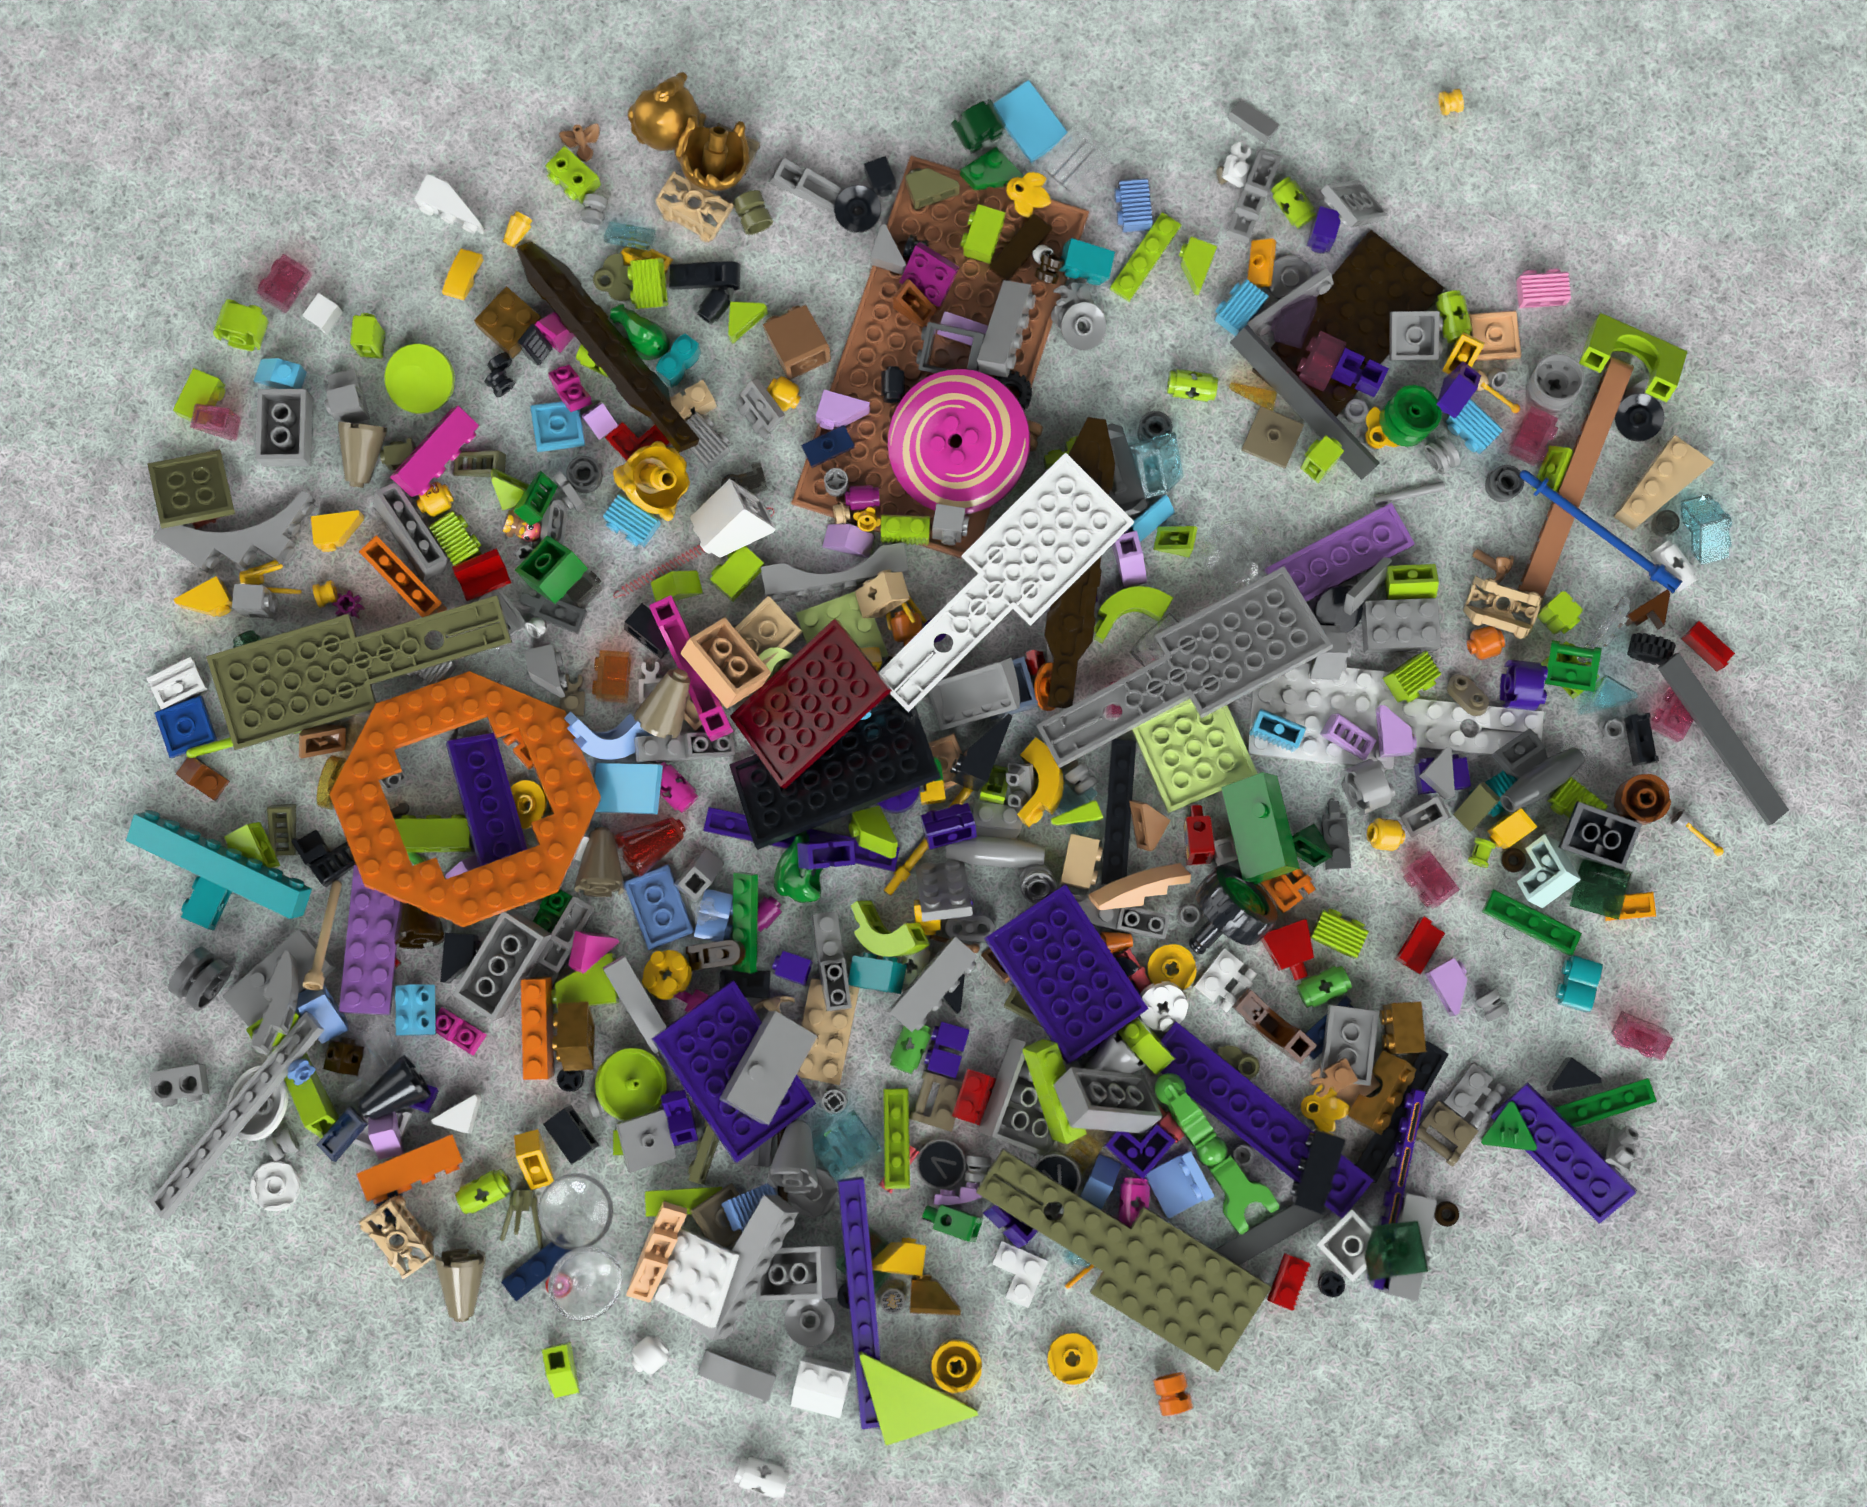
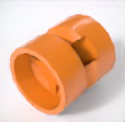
(1173, 1394)

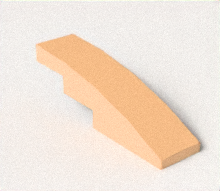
(1134, 888)
(656, 1252)

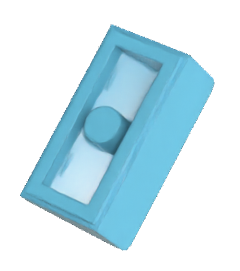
(1152, 517)

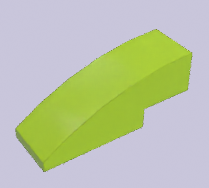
(684, 1198)

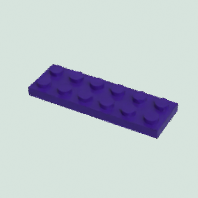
(486, 797)
(1570, 1157)

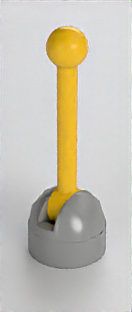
(1684, 821)

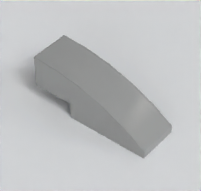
(805, 184)
(737, 1375)

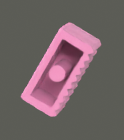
(1543, 288)

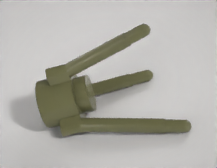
(520, 1202)

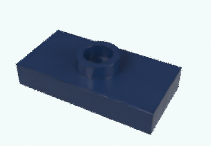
(828, 446)
(342, 1134)

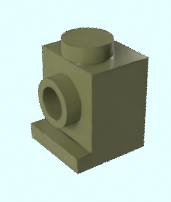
(396, 453)

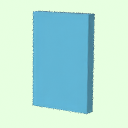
(1030, 121)
(628, 787)

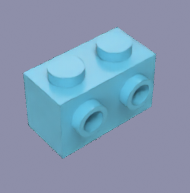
(415, 1010)

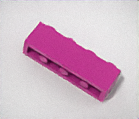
(435, 451)

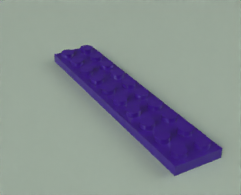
(1254, 1115)

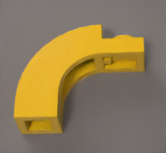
(1050, 783)

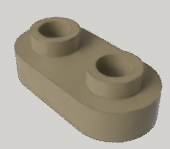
(1466, 694)

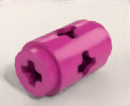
(682, 793)
(1129, 1191)

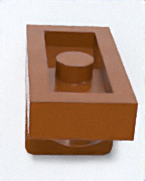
(202, 778)

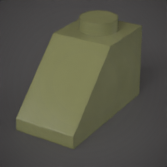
(929, 187)

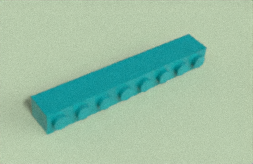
(219, 864)

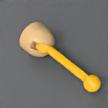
(1483, 384)

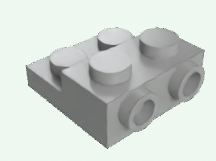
(1415, 335)

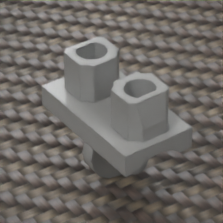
(1021, 783)
(1620, 1148)

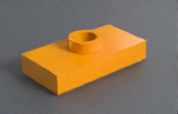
(1262, 262)
(1637, 906)

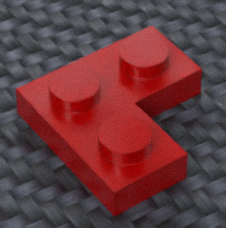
(626, 442)

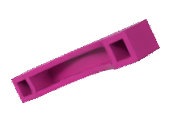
(705, 701)

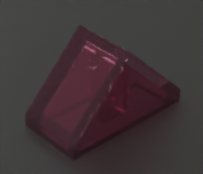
(216, 421)

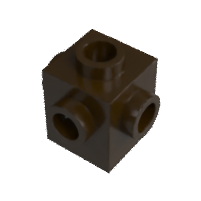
(343, 1056)

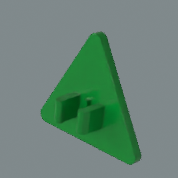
(1510, 1131)

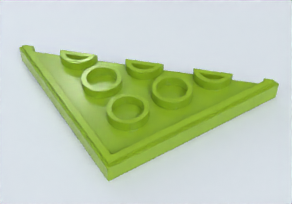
(908, 1405)

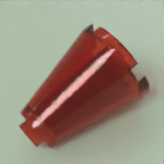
(649, 843)

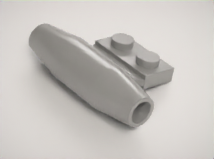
(996, 840)

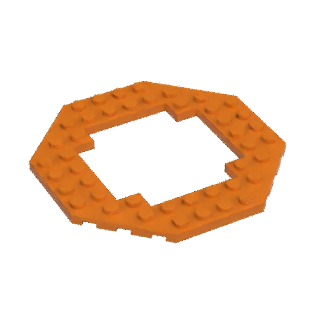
(494, 886)

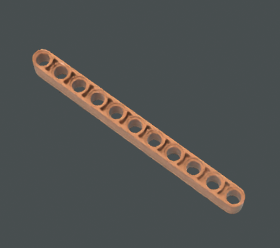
(1578, 474)

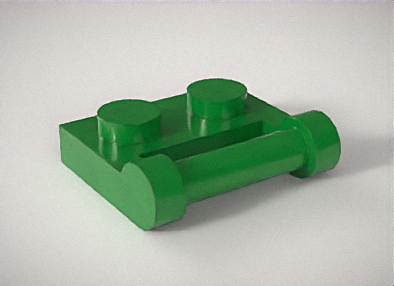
(1573, 674)

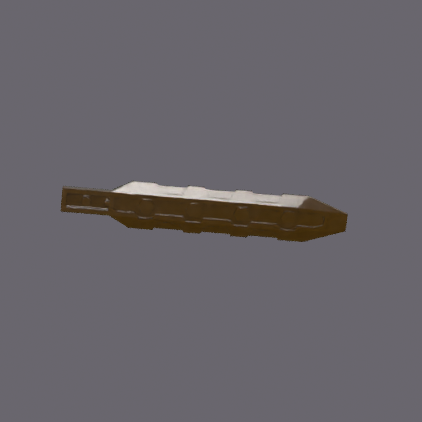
(604, 343)
(1071, 617)

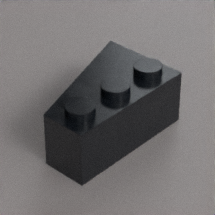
(1317, 1170)

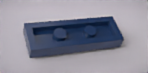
(533, 1271)

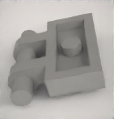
(760, 408)
(1468, 1090)

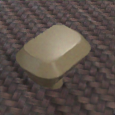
(1219, 171)

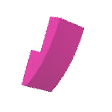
(569, 388)
(458, 1031)

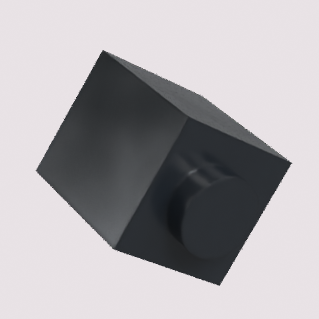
(880, 176)

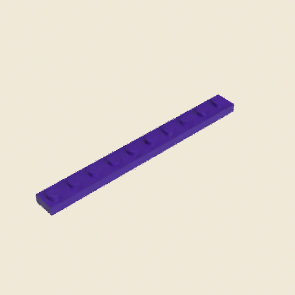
(860, 1288)

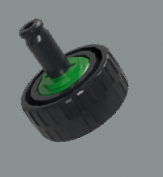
(1233, 909)

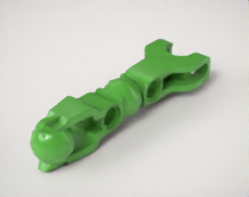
(1213, 1153)

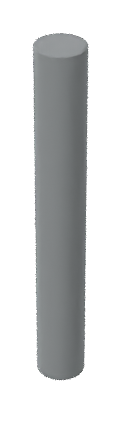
(1409, 493)

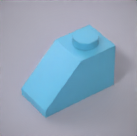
(280, 374)

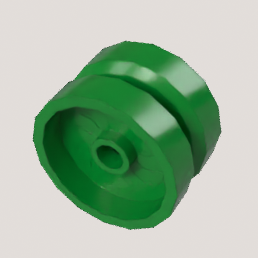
(1410, 415)

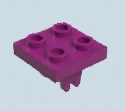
(930, 273)

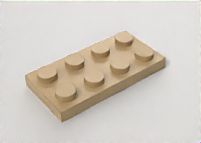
(833, 1031)

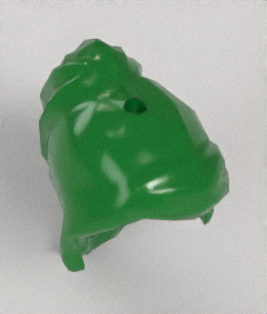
(645, 336)
(796, 881)

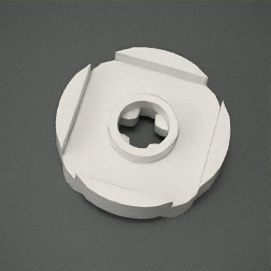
(1176, 1005)

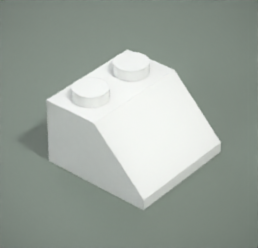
(1348, 1244)

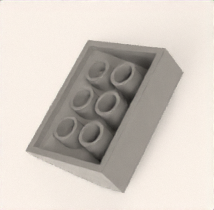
(1014, 1107)

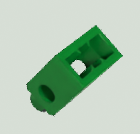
(963, 1225)

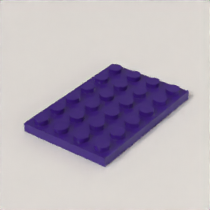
(1066, 974)
(703, 1055)

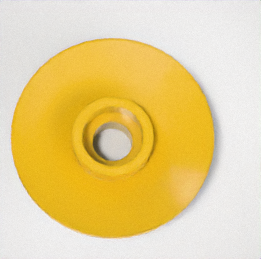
(525, 792)

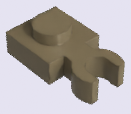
(574, 699)

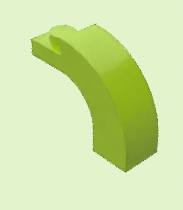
(1133, 599)
(879, 940)

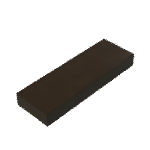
(1020, 248)

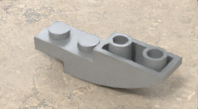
(683, 748)
(1126, 919)
(831, 961)
(283, 997)

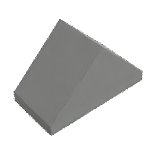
(885, 252)
(1440, 774)
(1425, 816)

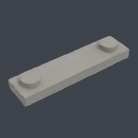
(1314, 286)

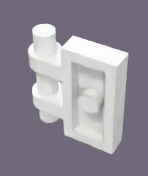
(1219, 975)

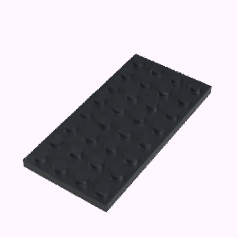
(861, 769)

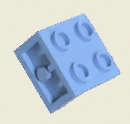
(1179, 1184)

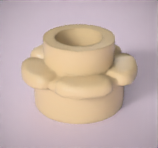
(841, 513)

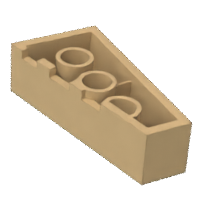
(1666, 476)

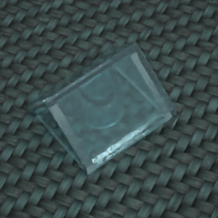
(1607, 695)

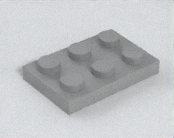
(1350, 1035)

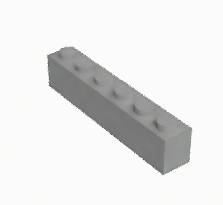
(756, 1249)

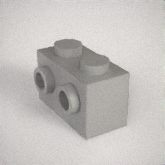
(949, 524)

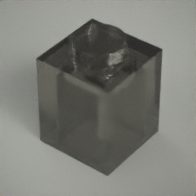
(585, 589)

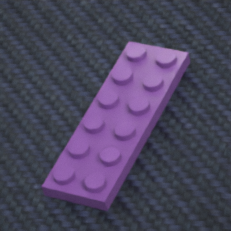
(1346, 552)
(369, 951)

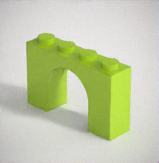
(1661, 358)

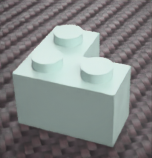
(1552, 873)

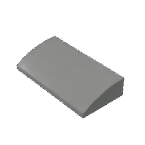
(976, 694)

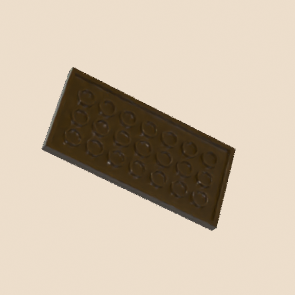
(1358, 310)

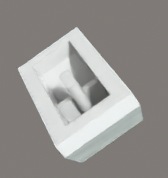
(460, 1116)

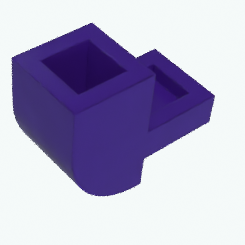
(679, 1117)

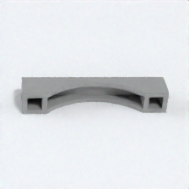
(784, 580)

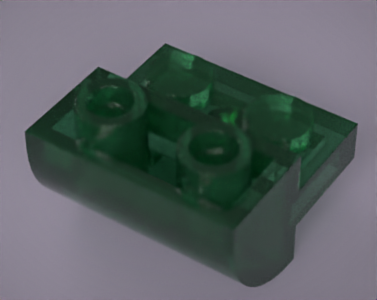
(1601, 889)

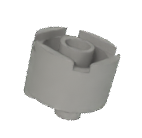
(1367, 786)

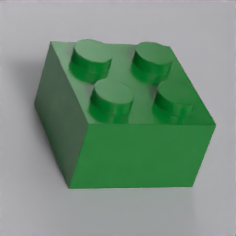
(551, 569)

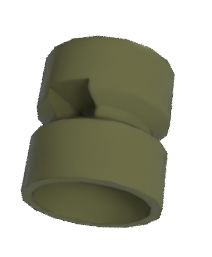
(751, 209)

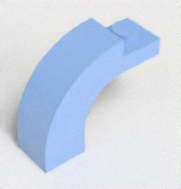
(608, 744)

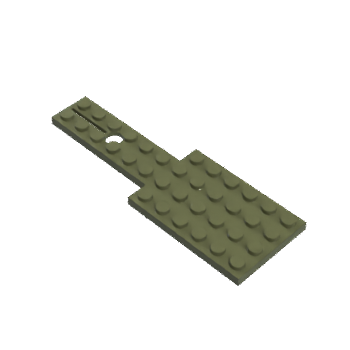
(329, 671)
(1147, 1269)

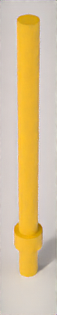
(902, 873)

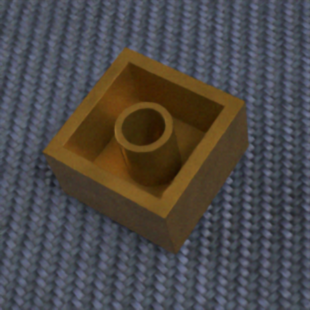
(506, 321)
(1403, 1028)
(574, 1036)

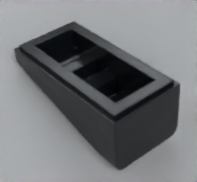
(534, 345)
(324, 861)

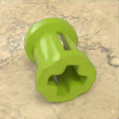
(1481, 852)

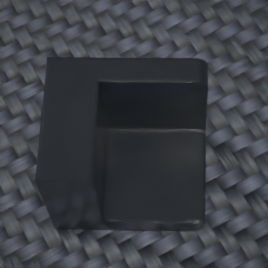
(310, 847)

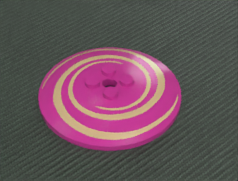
(992, 445)

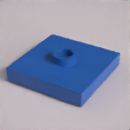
(185, 726)

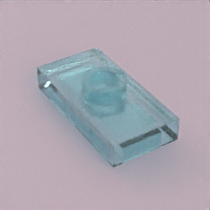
(629, 236)

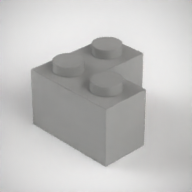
(346, 397)
(1331, 663)

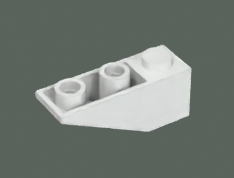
(440, 198)

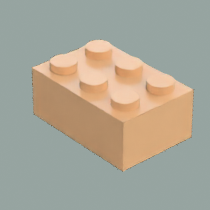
(725, 662)

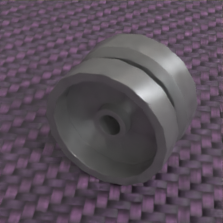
(199, 978)

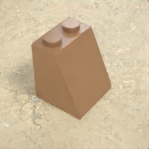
(797, 341)

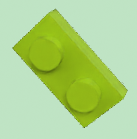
(1555, 466)

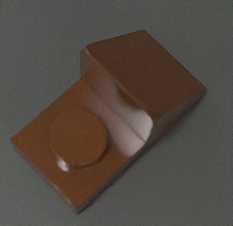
(1654, 608)

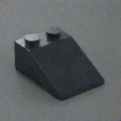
(976, 764)
(1600, 835)

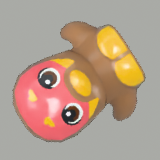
(515, 525)

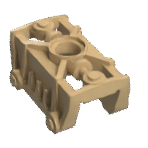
(691, 217)
(1502, 618)
(407, 1227)

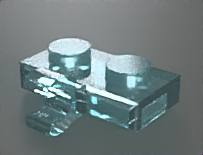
(1070, 801)

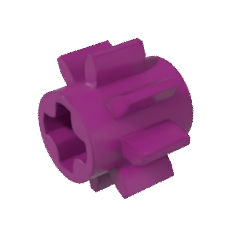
(344, 600)

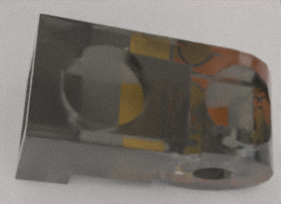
(751, 481)

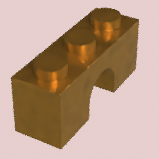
(1377, 1111)

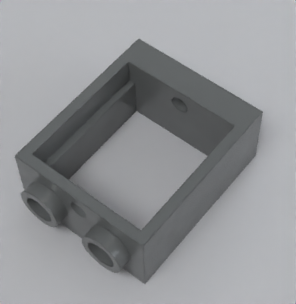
(928, 336)

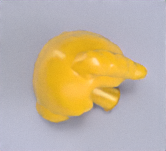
(654, 479)

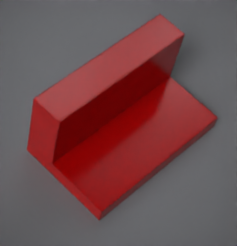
(482, 574)
(1708, 646)
(1420, 945)

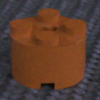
(1655, 794)

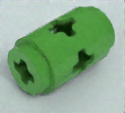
(1309, 987)
(909, 1059)

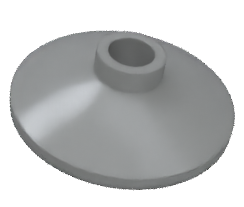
(1093, 326)
(807, 1334)

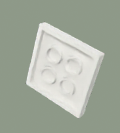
(697, 1277)

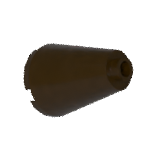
(417, 928)

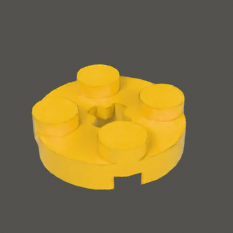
(1166, 955)
(658, 965)
(1084, 1366)

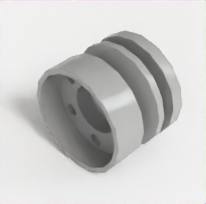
(1556, 371)

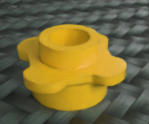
(867, 525)

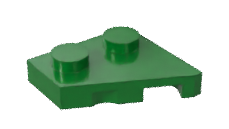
(989, 170)

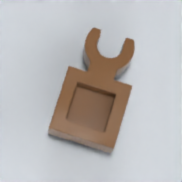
(1336, 1076)

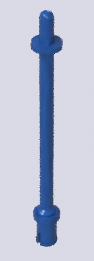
(1656, 571)

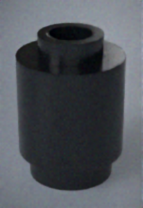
(714, 305)
(893, 384)

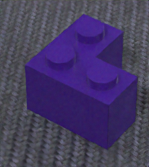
(1142, 1155)

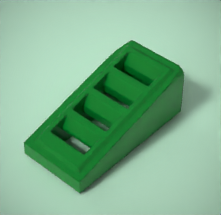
(526, 509)

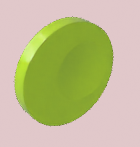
(419, 378)
(630, 1083)

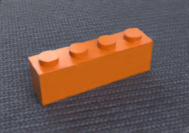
(401, 578)
(537, 1028)
(408, 1168)

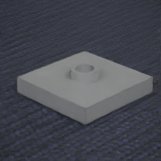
(646, 1140)

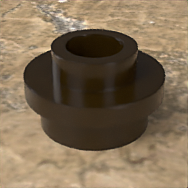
(1521, 860)
(1454, 1214)

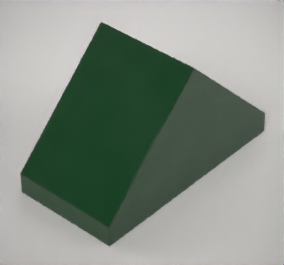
(1311, 846)

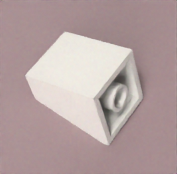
(731, 520)
(821, 1386)

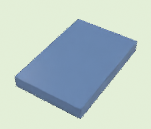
(658, 907)

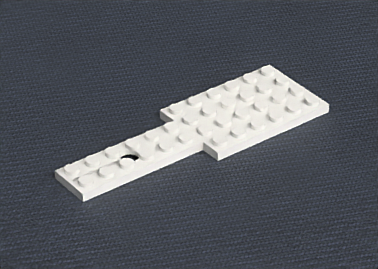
(1019, 566)
(1356, 698)

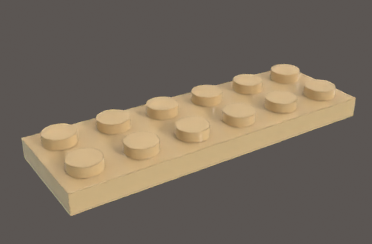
(762, 629)

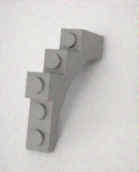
(270, 537)

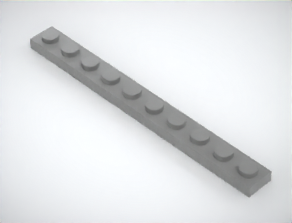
(236, 1116)

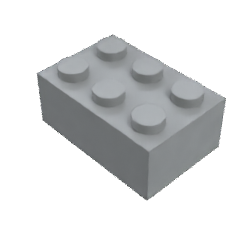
(284, 427)
(1400, 626)
(800, 1275)

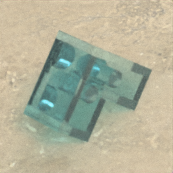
(1708, 528)

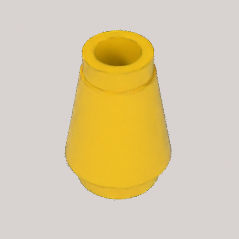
(516, 229)

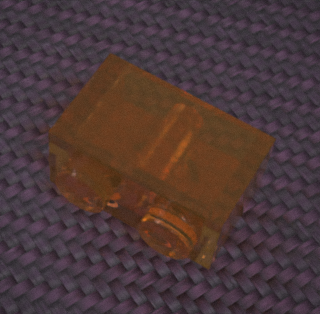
(612, 677)

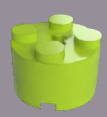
(241, 325)

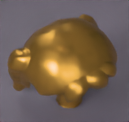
(663, 113)
(713, 155)

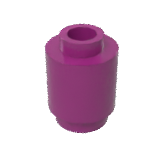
(862, 497)
(767, 912)

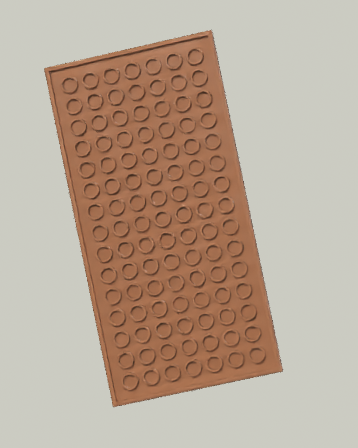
(887, 338)

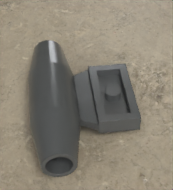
(1536, 773)

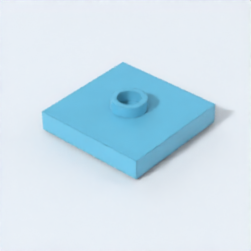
(556, 427)

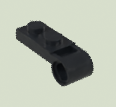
(705, 275)

